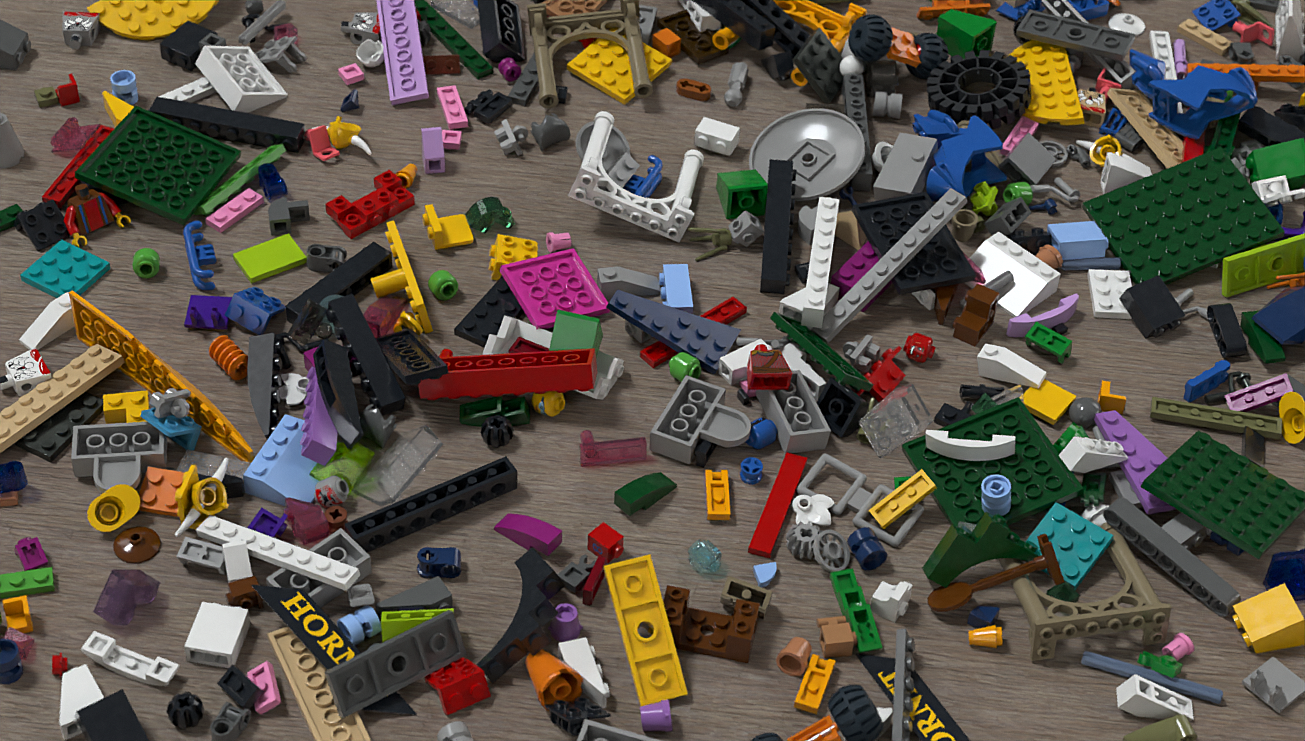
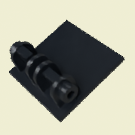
(571, 714)

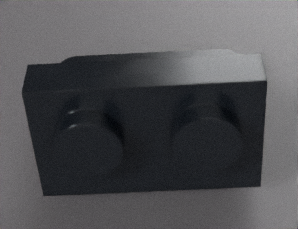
(42, 224)

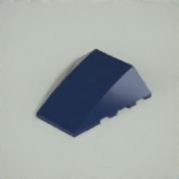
(1284, 316)

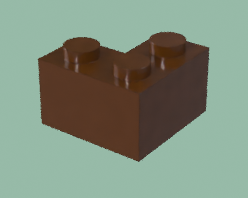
(977, 315)

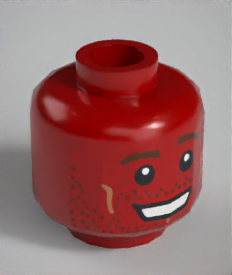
(919, 347)

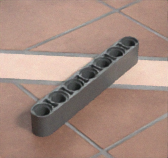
(1172, 556)

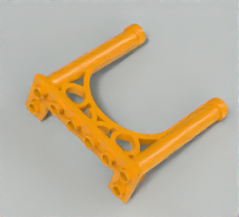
(811, 16)

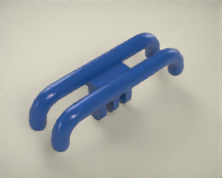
(646, 186)
(199, 256)

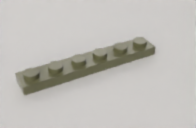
(1214, 417)

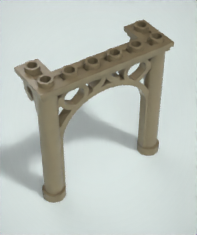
(587, 26)
(1093, 617)

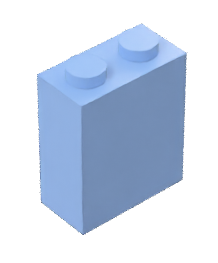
(1078, 240)

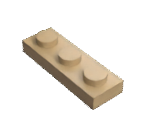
(1204, 36)

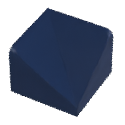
(983, 616)

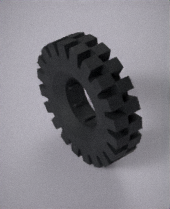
(1001, 103)

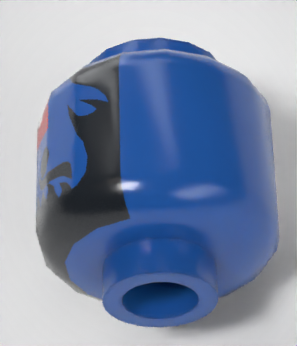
(762, 433)

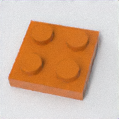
(159, 491)

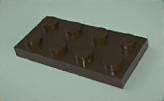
(694, 43)

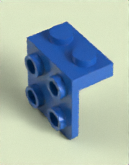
(253, 309)

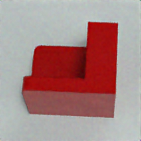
(68, 93)

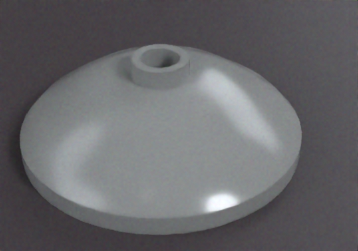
(614, 149)

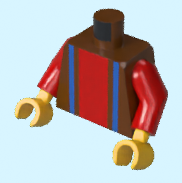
(89, 212)

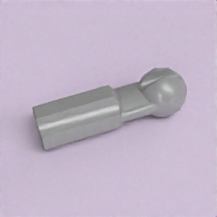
(736, 84)

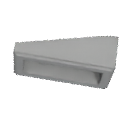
(360, 595)

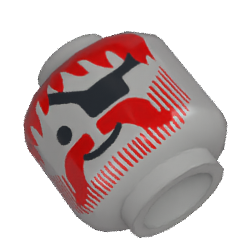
(331, 491)

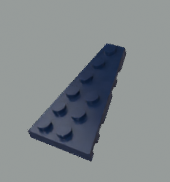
(676, 328)

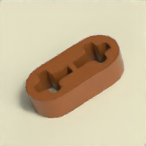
(693, 89)

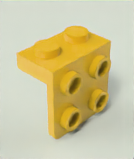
(448, 230)
(510, 250)
(183, 497)

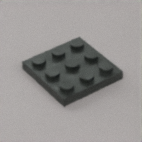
(820, 65)

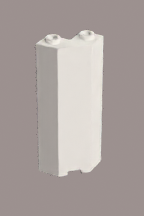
(608, 366)

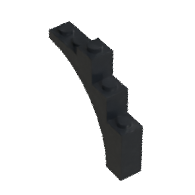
(534, 611)

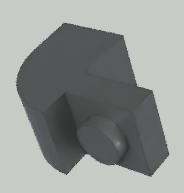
(283, 213)

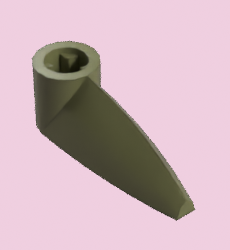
(1248, 13)
(1170, 729)

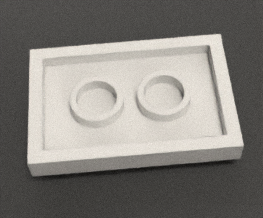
(1105, 291)

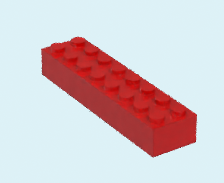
(513, 374)

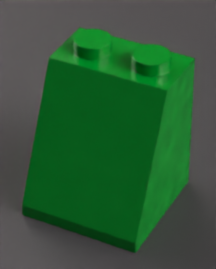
(966, 32)
(1277, 161)
(742, 192)
(575, 332)

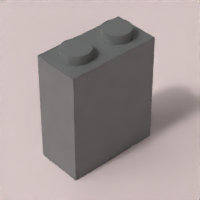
(1026, 161)

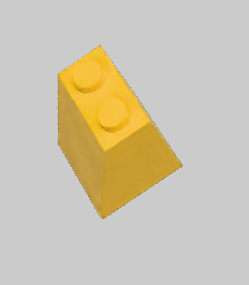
(1270, 620)

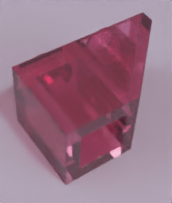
(306, 519)

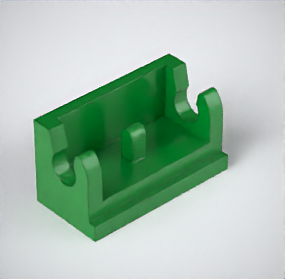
(1049, 341)

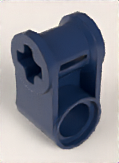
(441, 562)

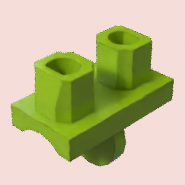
(984, 199)

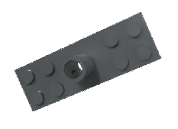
(1075, 35)
(395, 663)

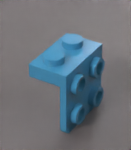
(181, 430)

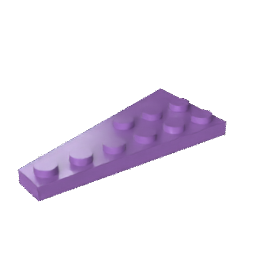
(1141, 454)

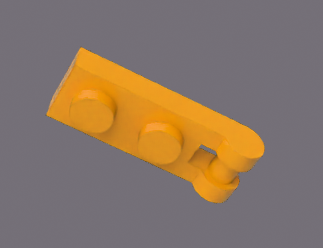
(717, 495)
(814, 684)

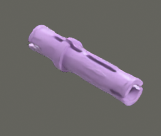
(1180, 59)

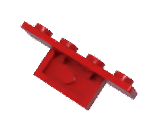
(884, 375)

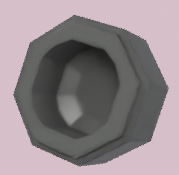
(254, 6)

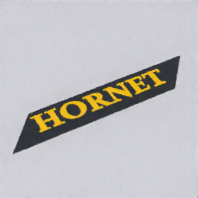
(321, 636)
(928, 716)

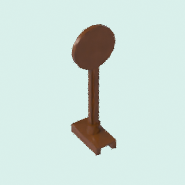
(960, 593)

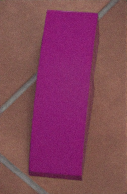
(530, 532)

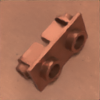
(442, 64)

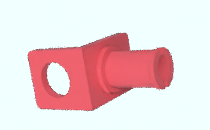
(1254, 32)
(1104, 85)
(320, 143)

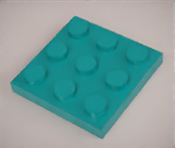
(65, 270)
(1074, 540)

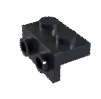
(1031, 240)

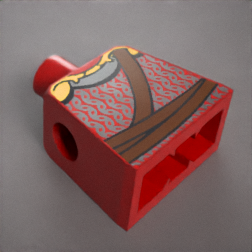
(767, 370)

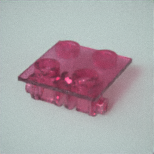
(72, 136)

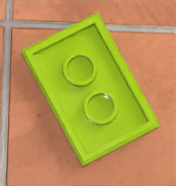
(269, 258)

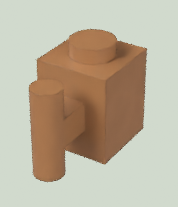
(836, 637)

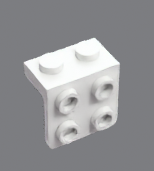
(1276, 190)

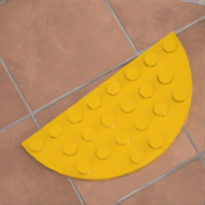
(149, 17)
(1052, 84)

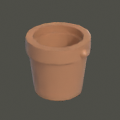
(1050, 256)
(794, 656)

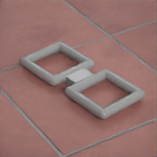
(859, 499)

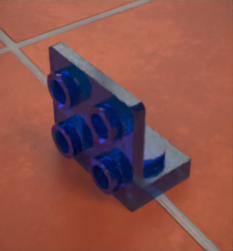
(1287, 569)

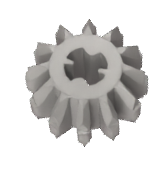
(801, 538)

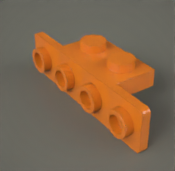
(942, 6)

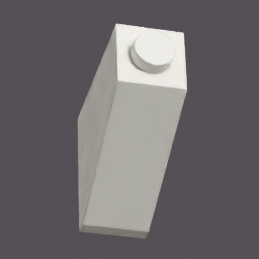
(1121, 172)
(793, 305)
(77, 692)

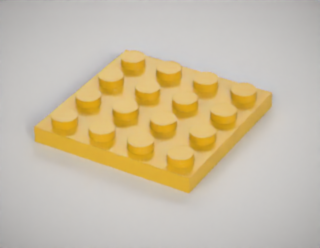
(608, 67)

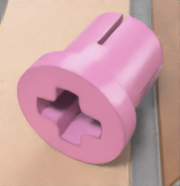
(557, 241)
(1179, 647)

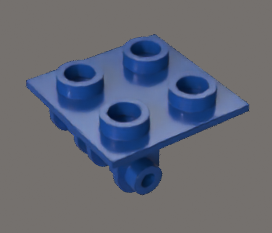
(1014, 13)
(1216, 14)

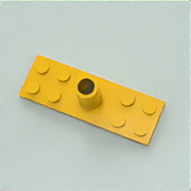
(402, 279)
(637, 605)

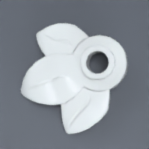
(293, 389)
(815, 511)

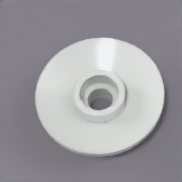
(1127, 23)

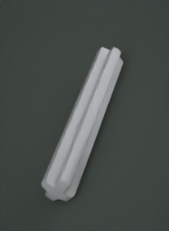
(261, 22)

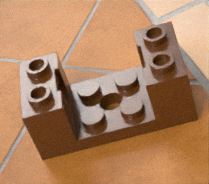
(731, 635)

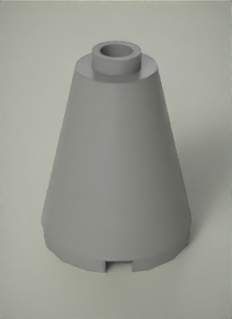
(10, 146)

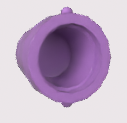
(565, 624)
(656, 716)

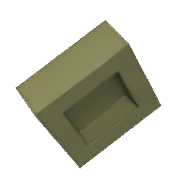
(46, 96)

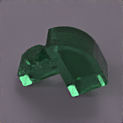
(487, 212)

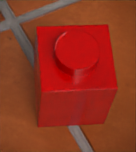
(605, 542)

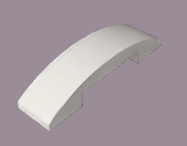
(970, 449)
(128, 663)

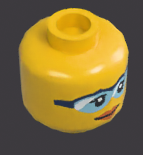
(548, 403)

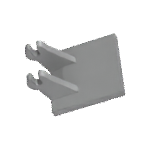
(275, 52)
(1275, 684)

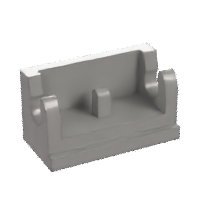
(202, 554)

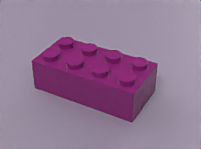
(854, 270)

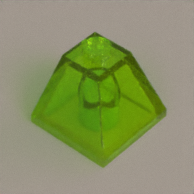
(345, 464)

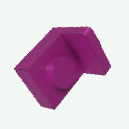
(30, 553)

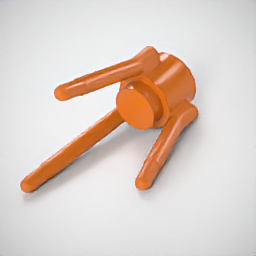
(1296, 281)

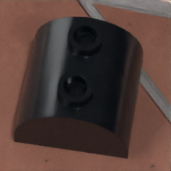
(841, 408)

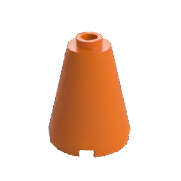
(553, 678)

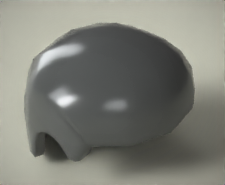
(1083, 411)

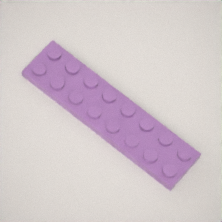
(402, 51)

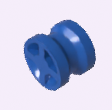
(747, 467)

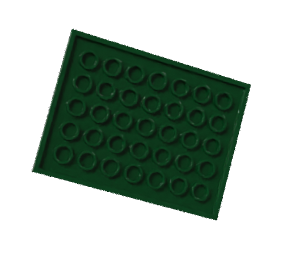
(1183, 218)

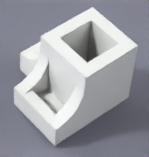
(891, 600)

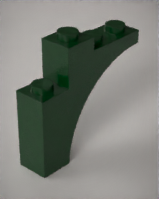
(965, 549)

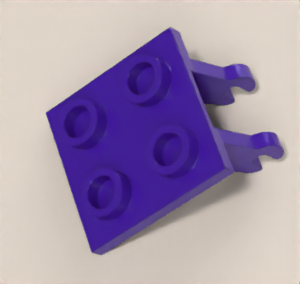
(207, 312)

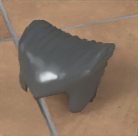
(550, 131)
(375, 426)

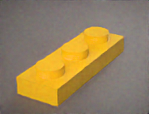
(902, 499)

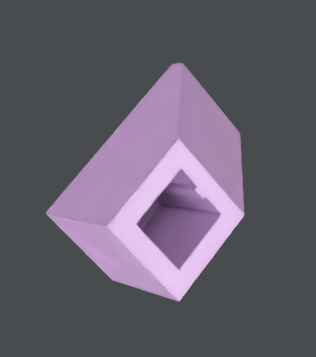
(433, 150)

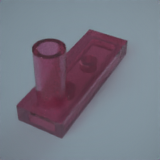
(610, 451)

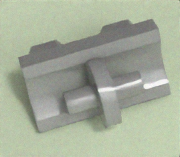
(508, 137)
(858, 353)
(170, 403)

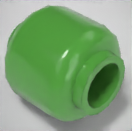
(1016, 190)
(146, 263)
(443, 285)
(683, 365)

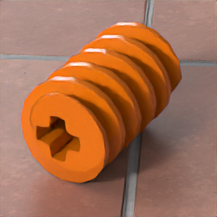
(229, 357)

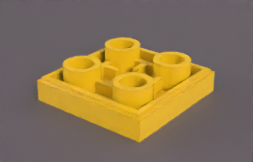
(1048, 401)

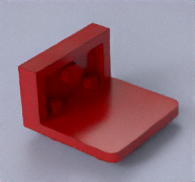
(459, 685)

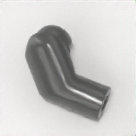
(1078, 154)

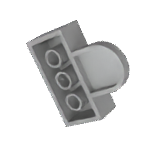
(695, 415)
(117, 452)

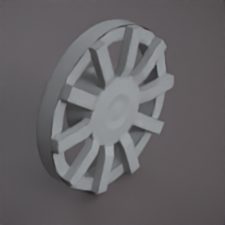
(1053, 151)
(831, 551)

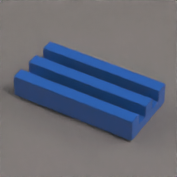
(1111, 131)

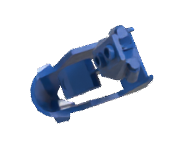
(1191, 91)
(954, 152)

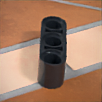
(1226, 330)

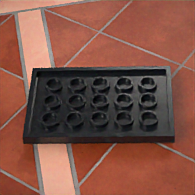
(935, 265)

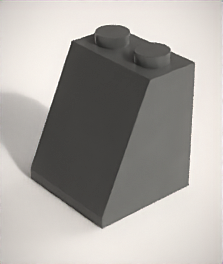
(13, 46)

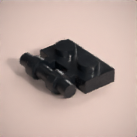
(491, 108)

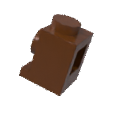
(243, 594)

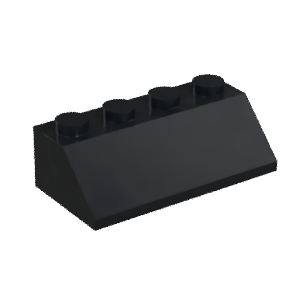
(501, 30)

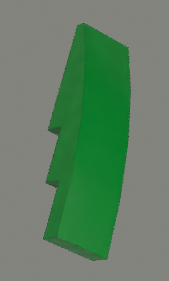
(854, 608)

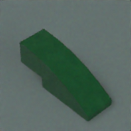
(1260, 340)
(476, 412)
(643, 492)

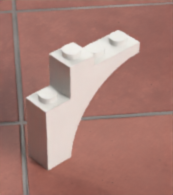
(734, 365)

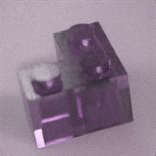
(123, 593)

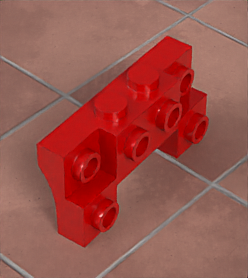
(373, 208)

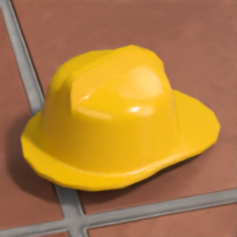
(1293, 417)
(113, 508)

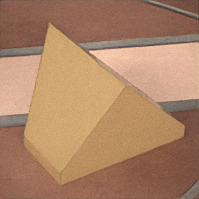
(849, 230)

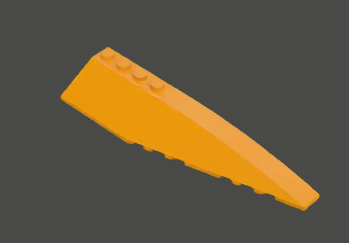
(154, 374)

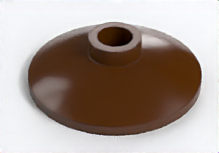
(136, 545)

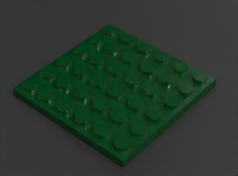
(158, 165)
(1034, 471)
(1227, 493)

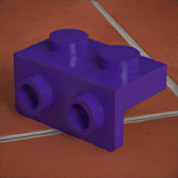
(268, 523)

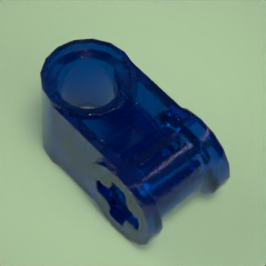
(271, 181)
(12, 477)

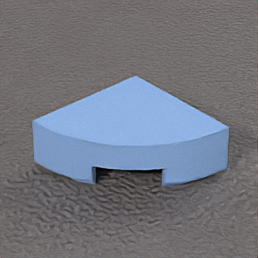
(764, 573)

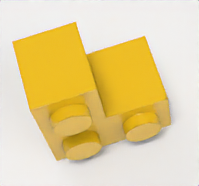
(125, 407)

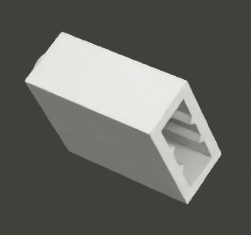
(217, 635)

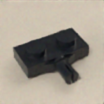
(948, 414)

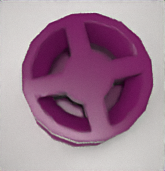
(509, 69)

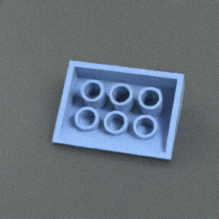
(280, 468)

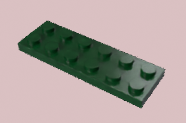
(821, 352)

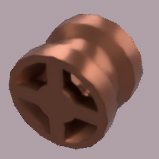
(336, 518)

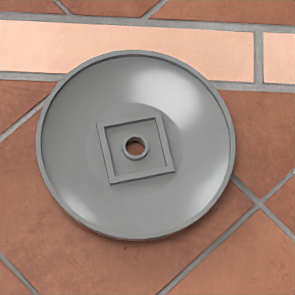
(813, 134)

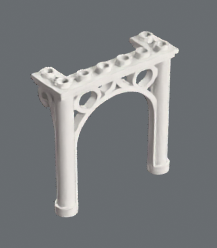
(628, 205)

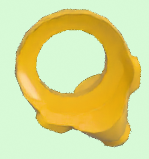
(408, 321)

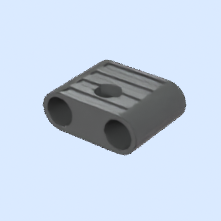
(1129, 138)

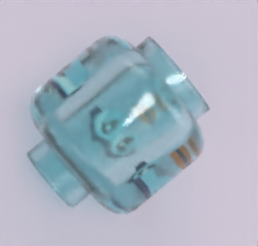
(704, 556)

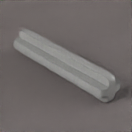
(995, 284)

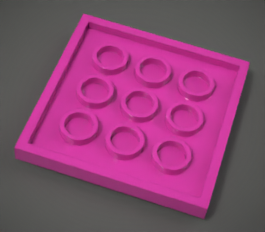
(554, 284)

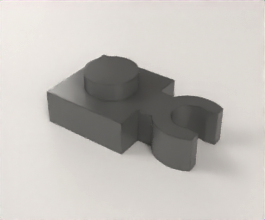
(575, 575)

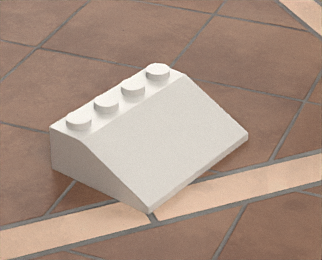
(1289, 29)
(239, 77)
(1032, 277)

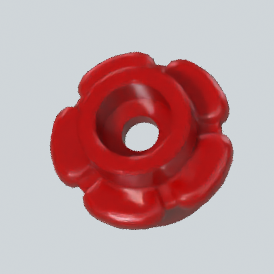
(59, 664)

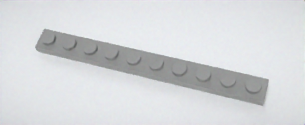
(890, 265)

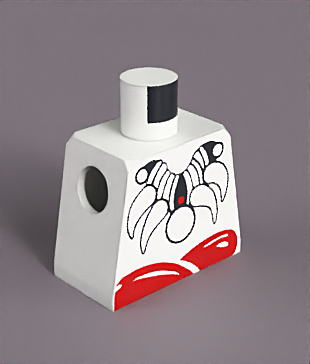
(25, 372)

